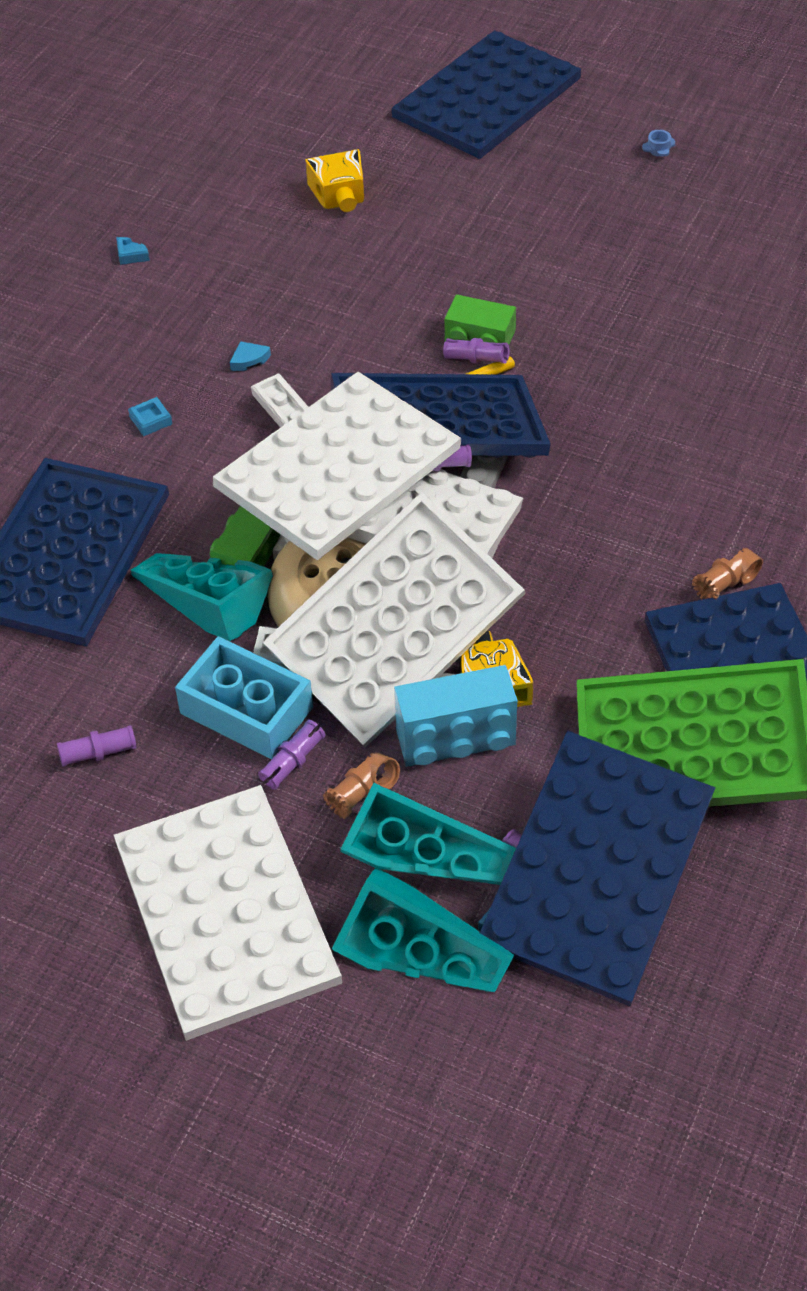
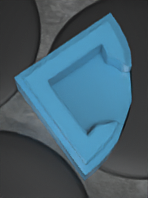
(130, 251)
(248, 355)

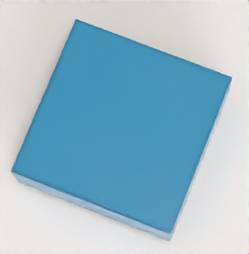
(150, 416)

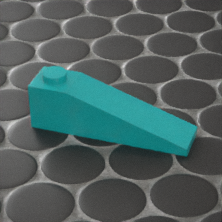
(212, 595)
(415, 839)
(412, 934)

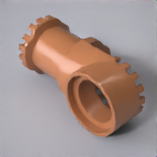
(728, 573)
(359, 782)

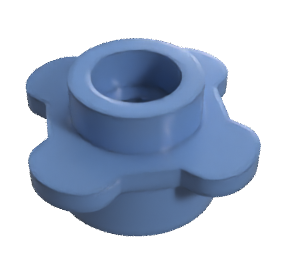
(659, 143)

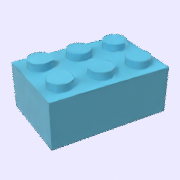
(244, 697)
(456, 715)

